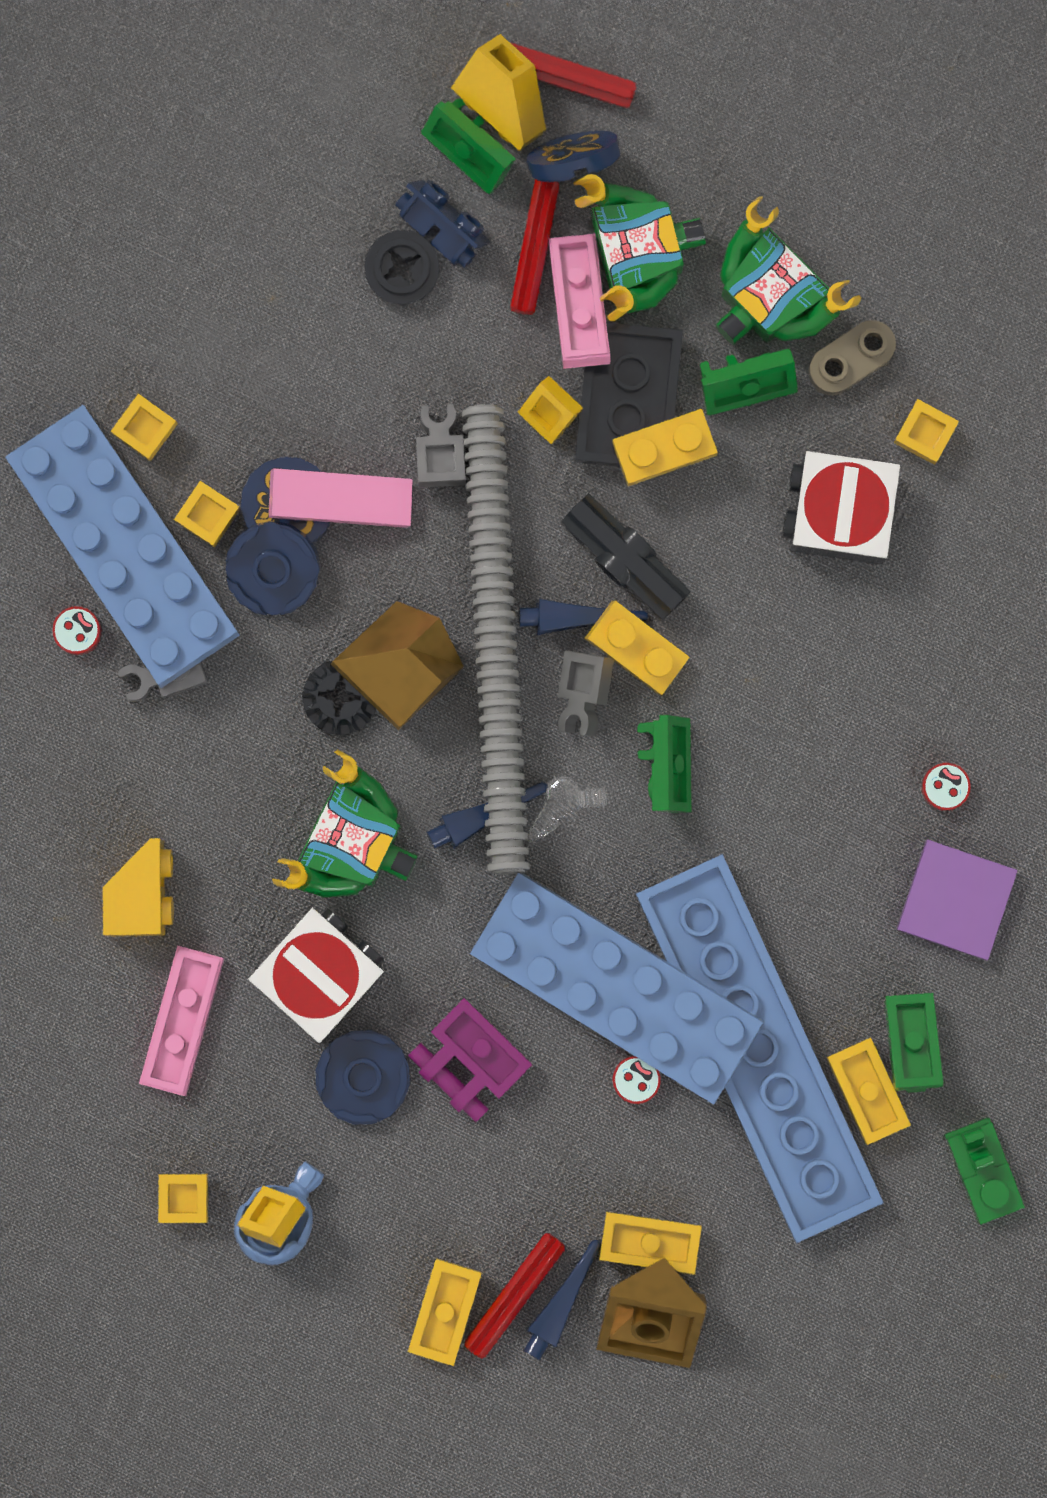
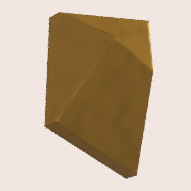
(400, 662)
(653, 1317)

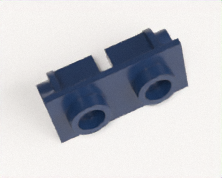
(457, 230)

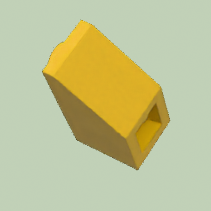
(504, 91)
(136, 894)

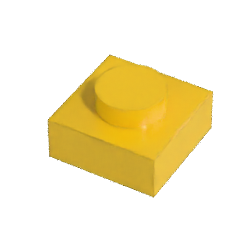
(550, 409)
(144, 427)
(926, 432)
(207, 514)
(183, 1198)
(271, 1216)

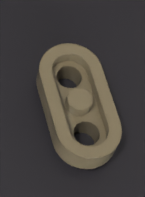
(853, 357)

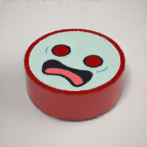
(77, 630)
(945, 786)
(635, 1080)

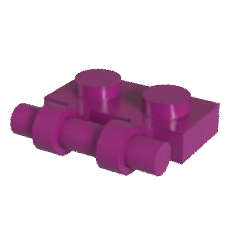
(480, 1049)

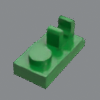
(468, 145)
(748, 382)
(671, 770)
(913, 1042)
(984, 1171)

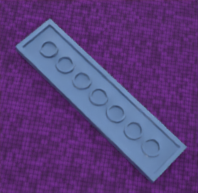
(779, 1082)

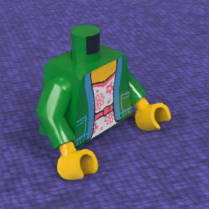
(636, 243)
(773, 287)
(350, 838)

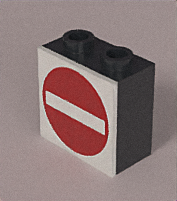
(842, 507)
(318, 973)

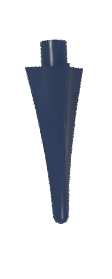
(559, 616)
(463, 824)
(552, 1319)

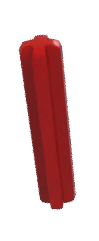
(580, 78)
(534, 247)
(514, 1295)

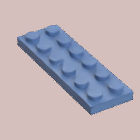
(122, 546)
(617, 987)

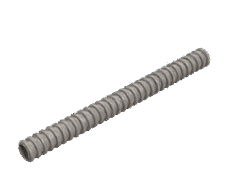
(495, 639)

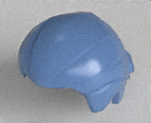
(305, 1181)

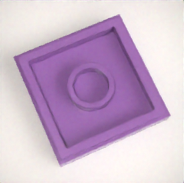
(956, 900)

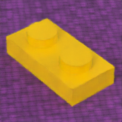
(664, 447)
(637, 647)
(868, 1091)
(648, 1240)
(444, 1312)

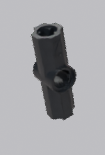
(625, 557)

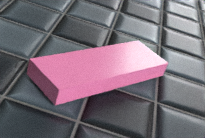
(578, 301)
(340, 498)
(181, 1021)

